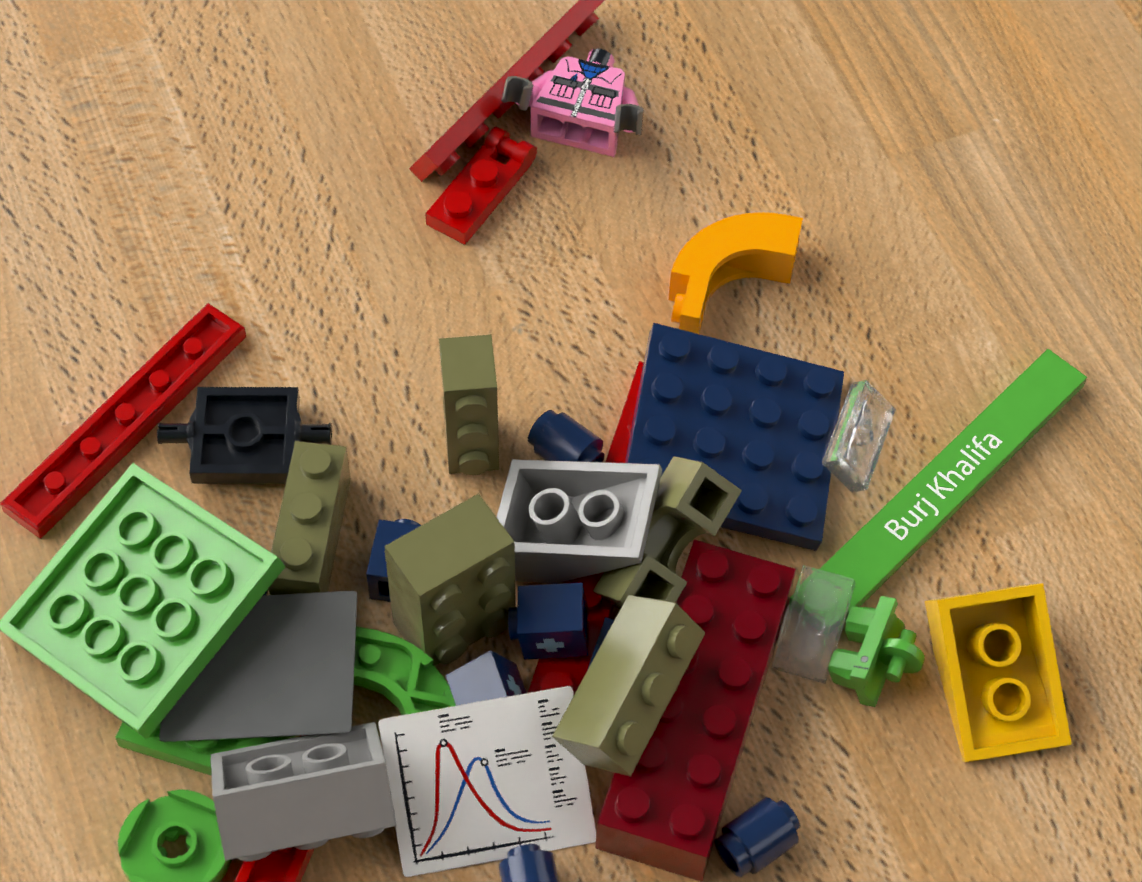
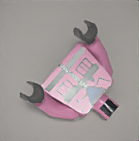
(579, 103)

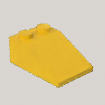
(999, 671)

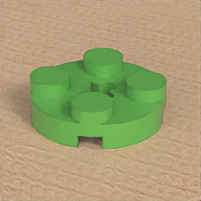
(165, 819)

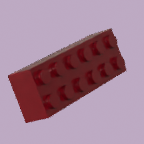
(684, 777)

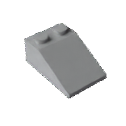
(577, 516)

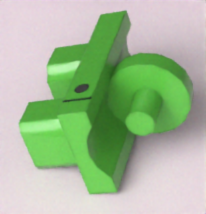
(884, 653)

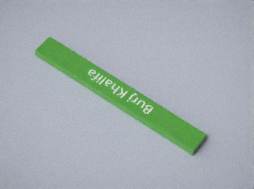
(955, 475)

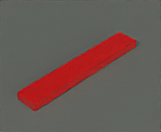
(122, 421)

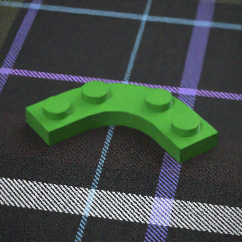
(399, 672)

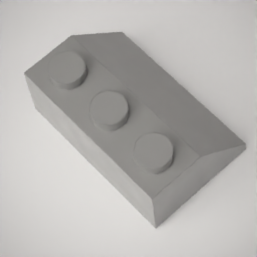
(301, 792)

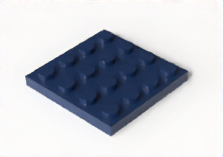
(749, 419)

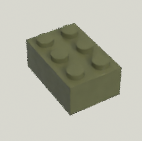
(452, 580)

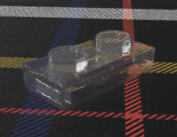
(859, 436)
(814, 624)

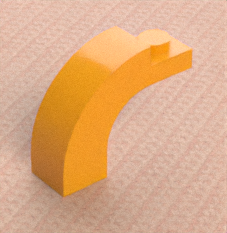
(728, 250)

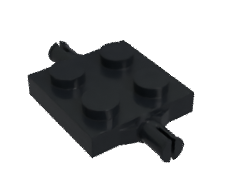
(243, 434)

